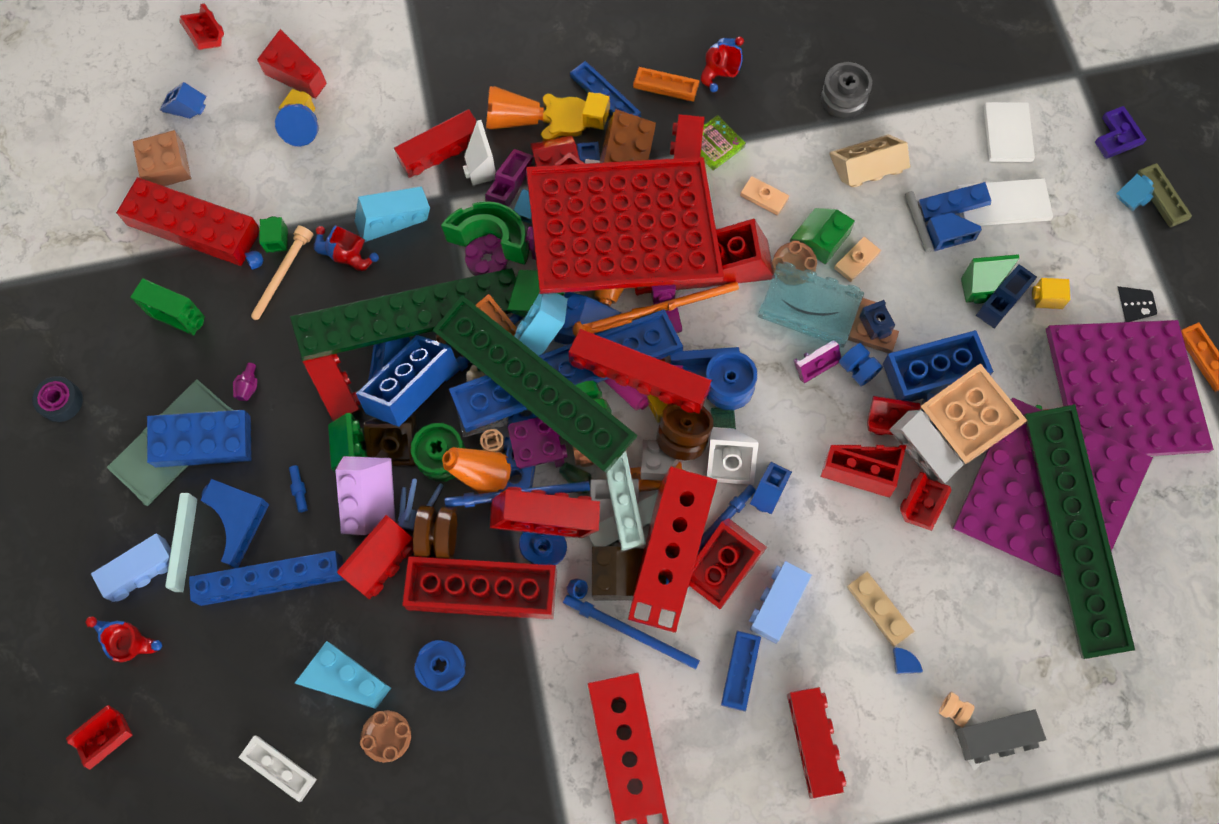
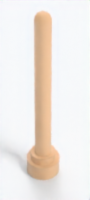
(301, 236)

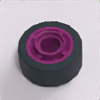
(49, 390)

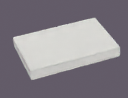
(1008, 132)

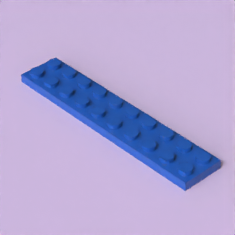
(485, 402)

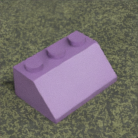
(364, 493)

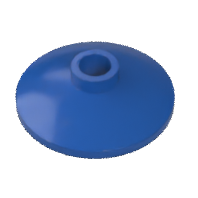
(554, 547)

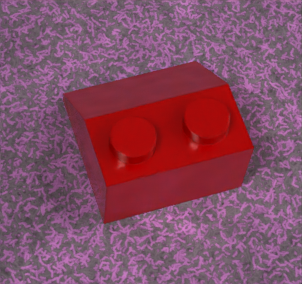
(551, 151)

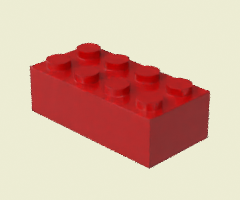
(545, 513)

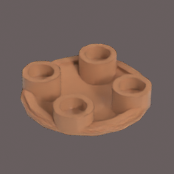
(796, 254)
(385, 736)

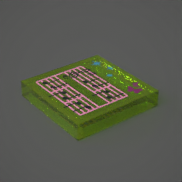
(719, 143)

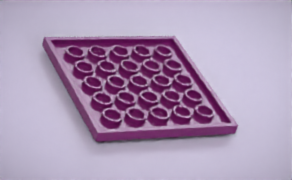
(1131, 384)
(1008, 504)

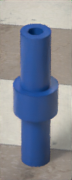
(298, 488)

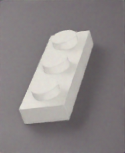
(277, 768)

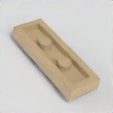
(880, 609)

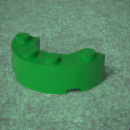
(487, 219)

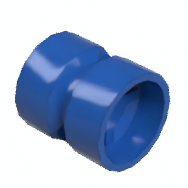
(860, 364)

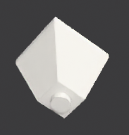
(479, 158)
(731, 456)

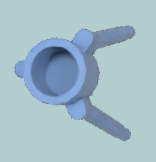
(407, 516)

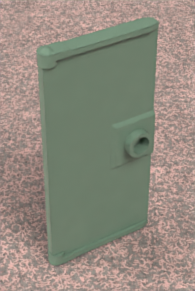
(132, 464)

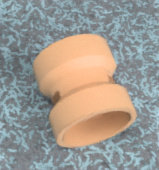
(493, 445)
(956, 709)

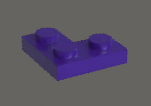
(1123, 134)

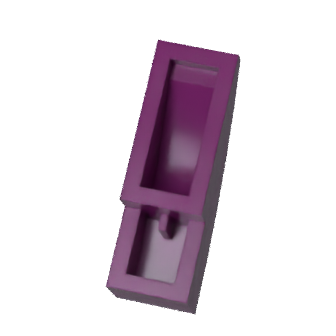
(509, 178)

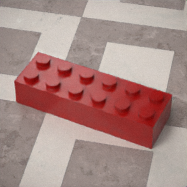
(188, 221)
(480, 587)

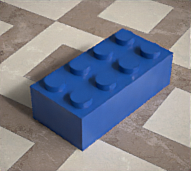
(934, 365)
(407, 380)
(198, 438)

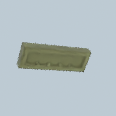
(1165, 196)

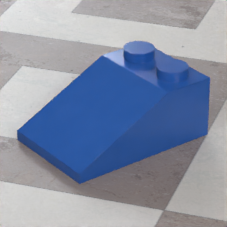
(581, 309)

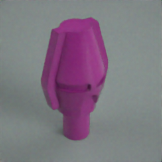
(245, 384)

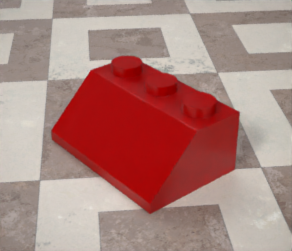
(377, 557)

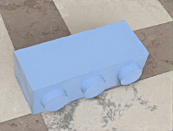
(133, 568)
(779, 601)

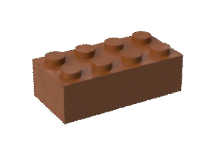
(627, 138)

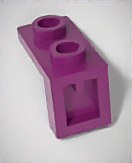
(665, 293)

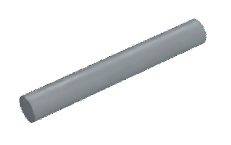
(919, 221)

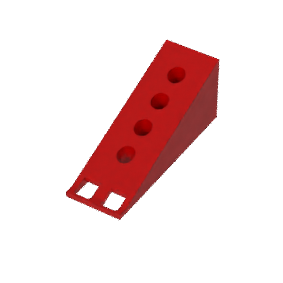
(743, 256)
(674, 528)
(651, 799)

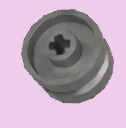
(846, 90)

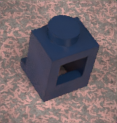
(874, 327)

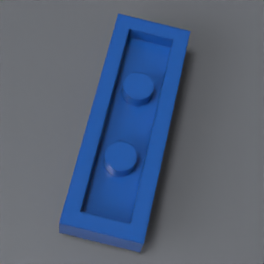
(956, 201)

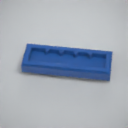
(741, 671)

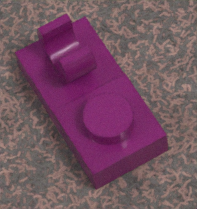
(818, 362)

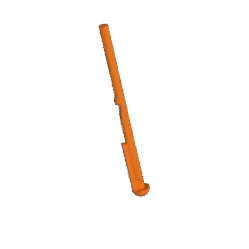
(626, 318)

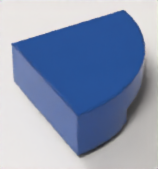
(906, 662)

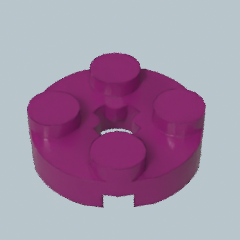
(485, 245)

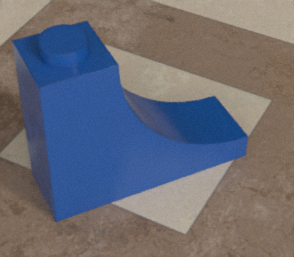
(240, 515)

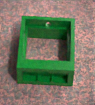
(168, 307)

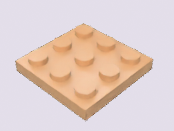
(973, 413)

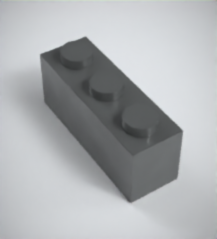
(1001, 736)

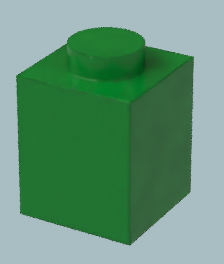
(273, 234)

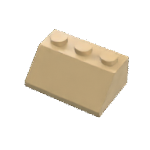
(871, 160)

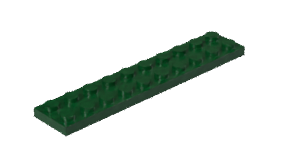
(393, 315)
(535, 384)
(1079, 532)

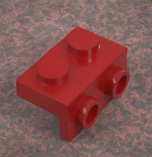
(203, 28)
(886, 413)
(924, 502)
(100, 736)

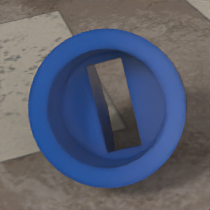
(254, 259)
(578, 583)

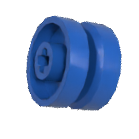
(732, 380)

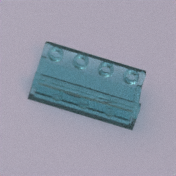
(811, 304)

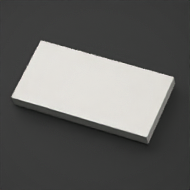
(1013, 203)

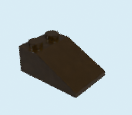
(616, 572)

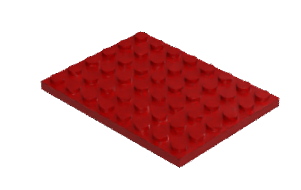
(623, 225)

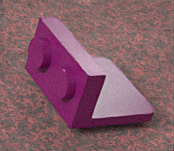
(535, 444)

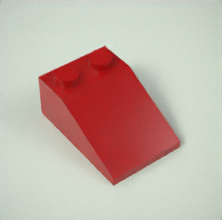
(725, 562)

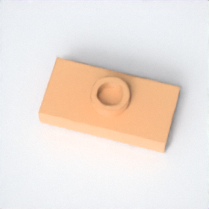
(764, 195)
(857, 259)

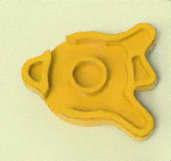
(563, 115)

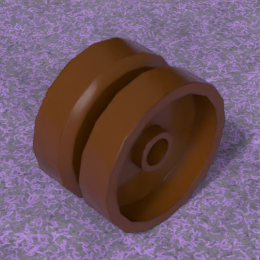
(684, 433)
(435, 532)

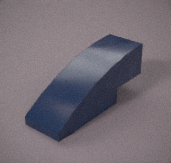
(1006, 296)

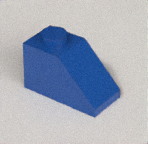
(184, 101)
(951, 230)
(770, 488)

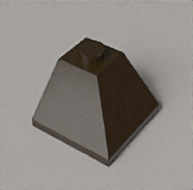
(391, 441)

